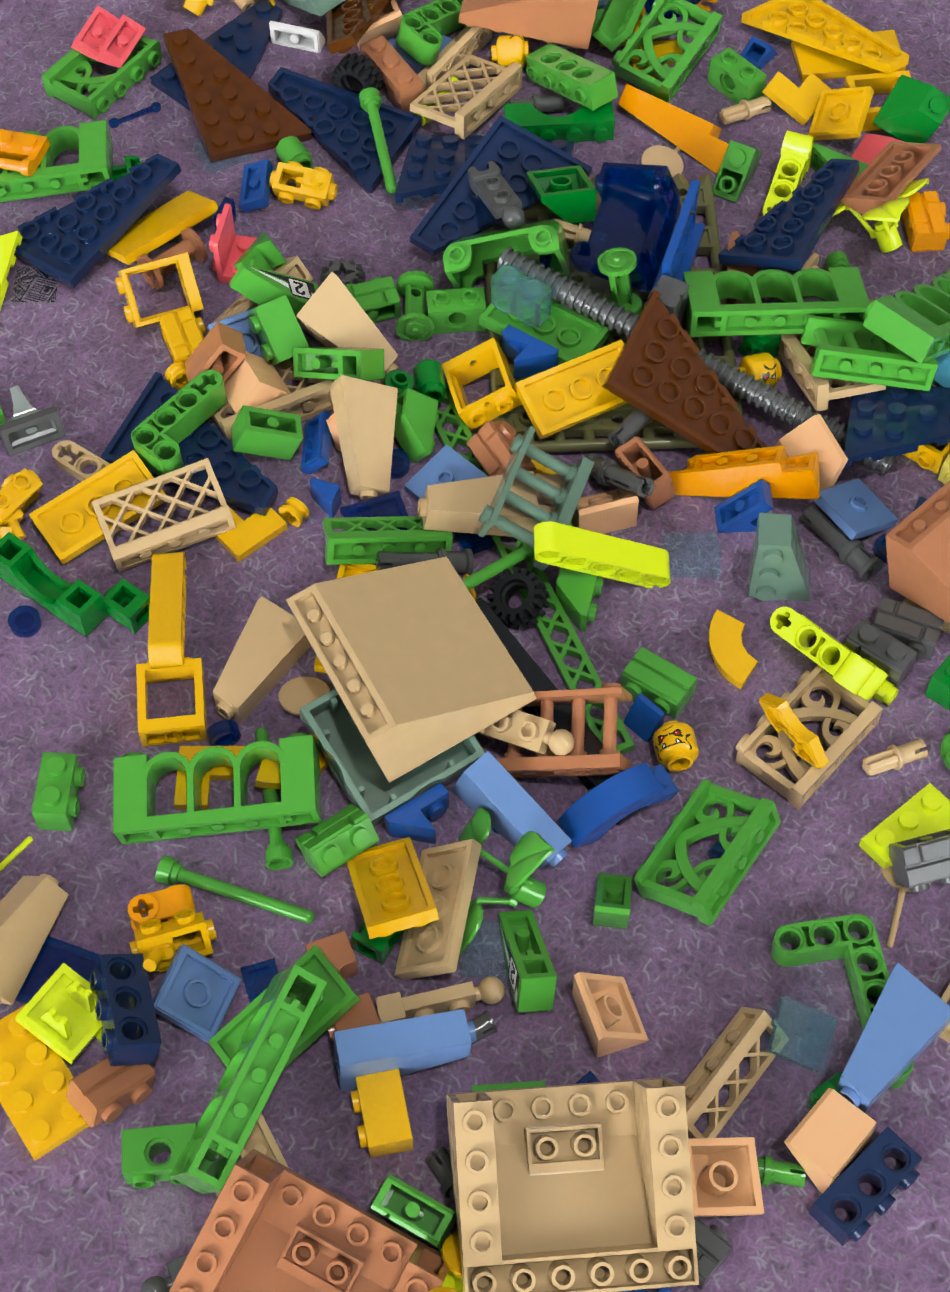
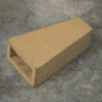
(339, 321)
(366, 433)
(460, 503)
(259, 660)
(25, 922)

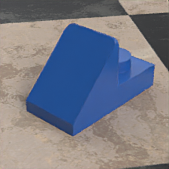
(530, 353)
(742, 510)
(412, 818)

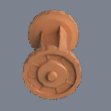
(190, 243)

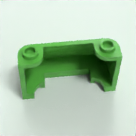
(467, 255)

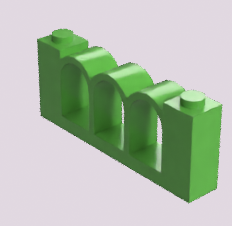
(94, 164)
(705, 316)
(914, 320)
(138, 776)
(248, 1080)

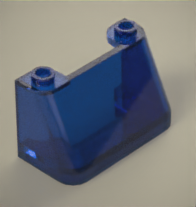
(634, 214)

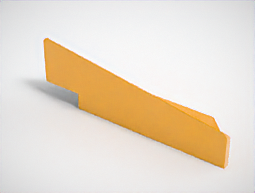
(678, 126)
(733, 471)

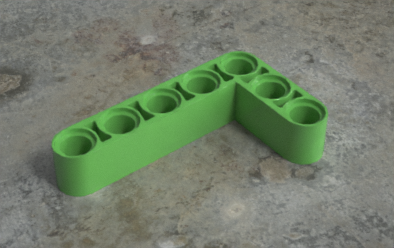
(844, 946)

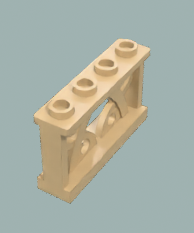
(806, 776)

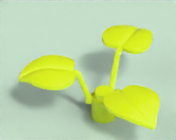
(888, 216)

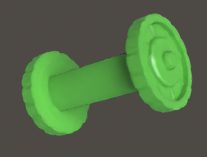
(617, 265)
(414, 324)

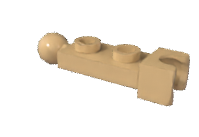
(530, 733)
(455, 997)

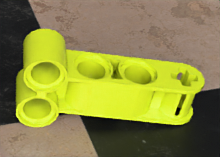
(791, 168)
(850, 671)

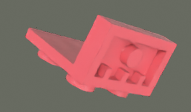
(227, 245)

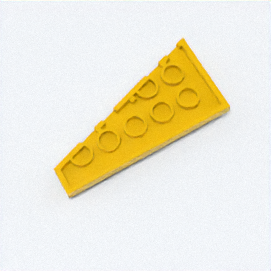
(828, 30)

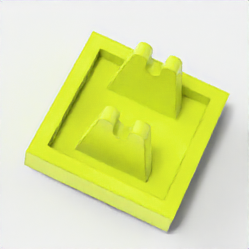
(63, 1014)

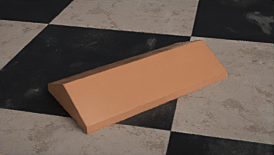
(889, 174)

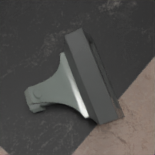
(29, 425)

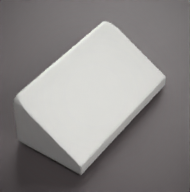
(296, 37)

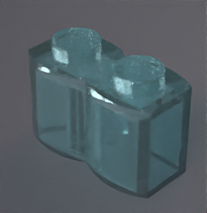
(521, 295)

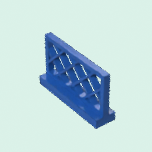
(684, 239)

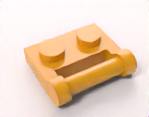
(22, 151)

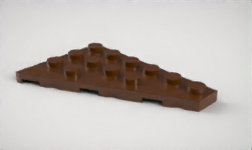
(350, 21)
(227, 105)
(673, 385)

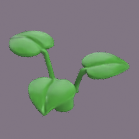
(524, 860)

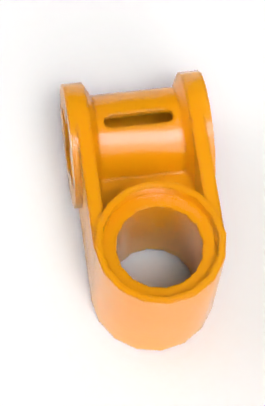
(160, 904)

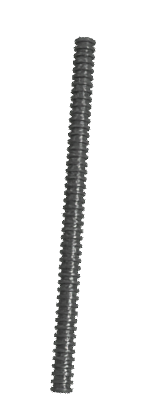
(728, 376)

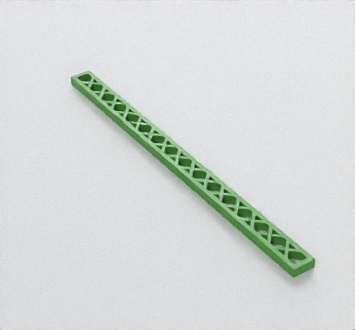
(564, 625)

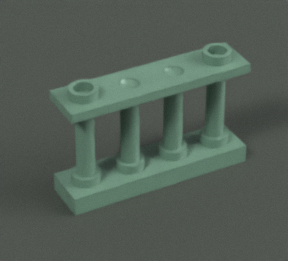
(565, 498)

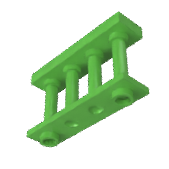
(858, 355)

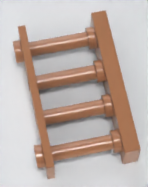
(577, 762)

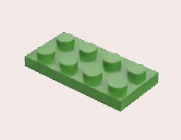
(563, 329)
(333, 1003)

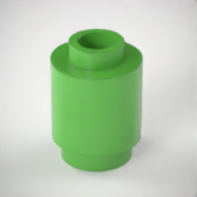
(292, 149)

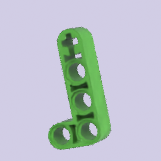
(423, 29)
(160, 433)

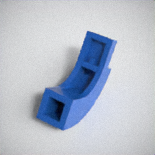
(613, 800)

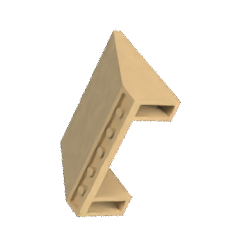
(410, 659)
(573, 1187)

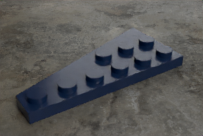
(793, 227)

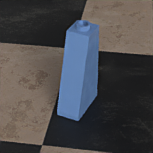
(509, 805)
(896, 1034)
(402, 1044)

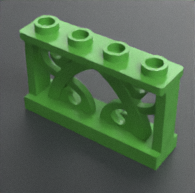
(670, 78)
(102, 89)
(728, 871)

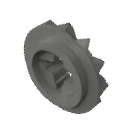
(353, 271)

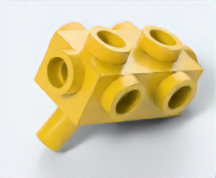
(313, 186)
(16, 496)
(161, 940)

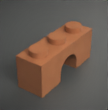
(399, 78)
(341, 955)

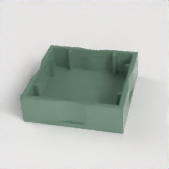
(358, 769)

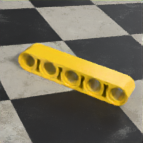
(167, 610)

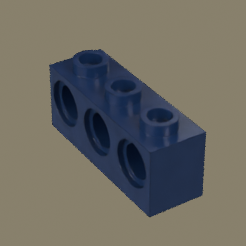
(125, 1009)
(870, 1169)

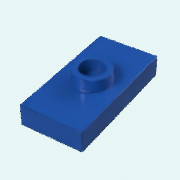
(316, 443)

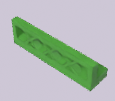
(618, 22)
(361, 546)

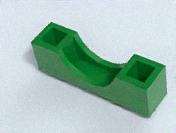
(577, 127)
(71, 602)

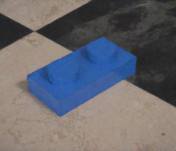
(255, 185)

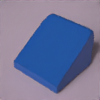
(758, 52)
(326, 495)
(644, 718)

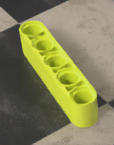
(601, 555)

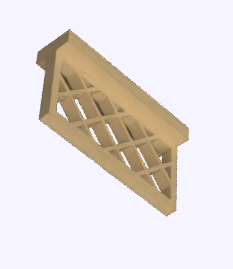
(482, 102)
(817, 389)
(301, 401)
(168, 538)

